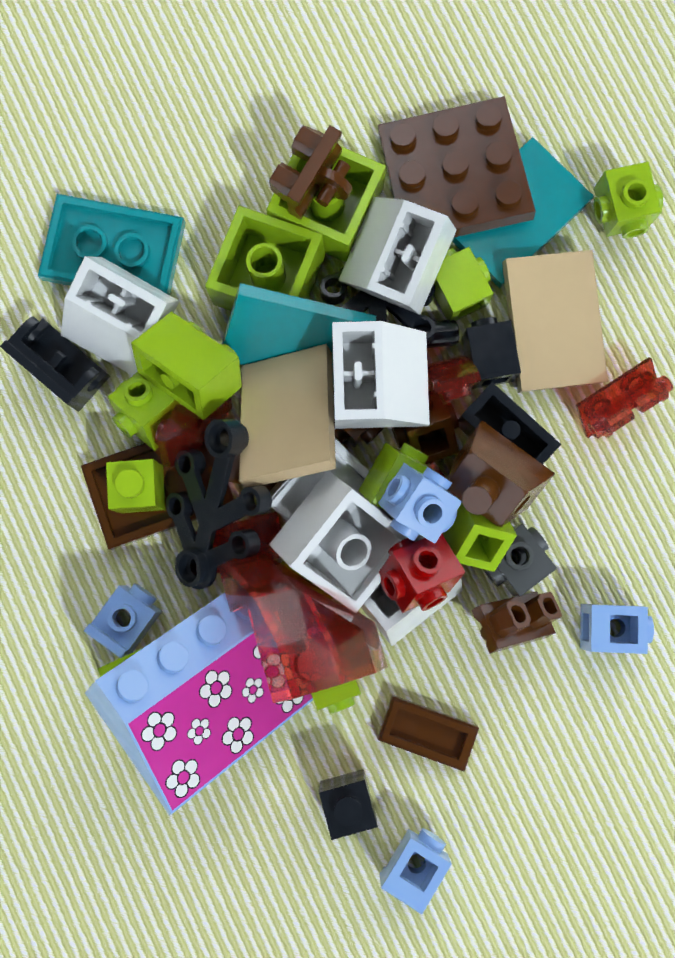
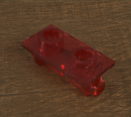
(612, 404)

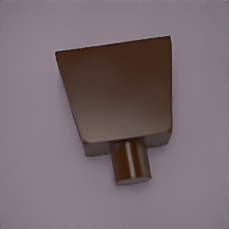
(496, 476)

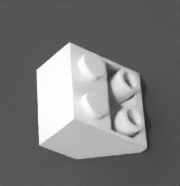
(398, 252)
(110, 310)
(379, 375)

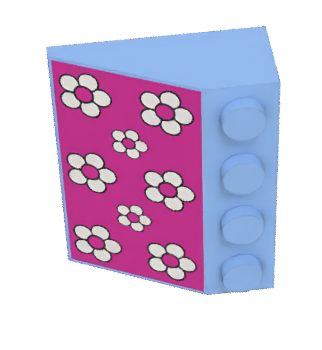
(191, 702)

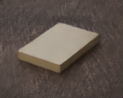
(555, 320)
(288, 417)

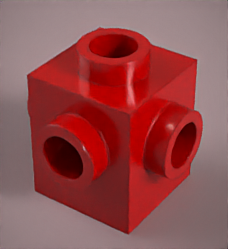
(420, 573)

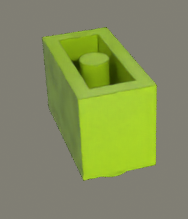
(187, 364)

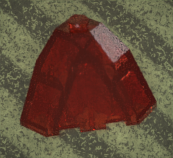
(300, 630)

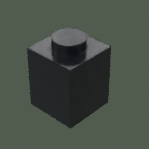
(492, 351)
(347, 804)

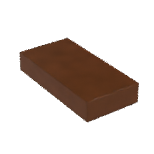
(428, 733)

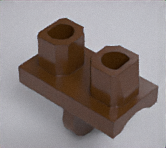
(320, 153)
(517, 620)

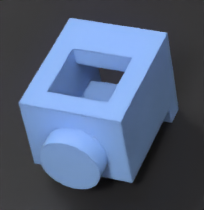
(635, 630)
(118, 638)
(416, 885)

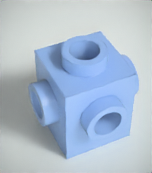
(420, 503)

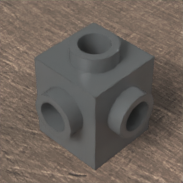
(531, 566)

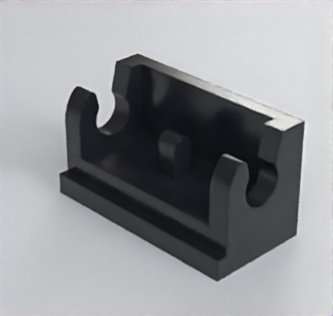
(55, 362)

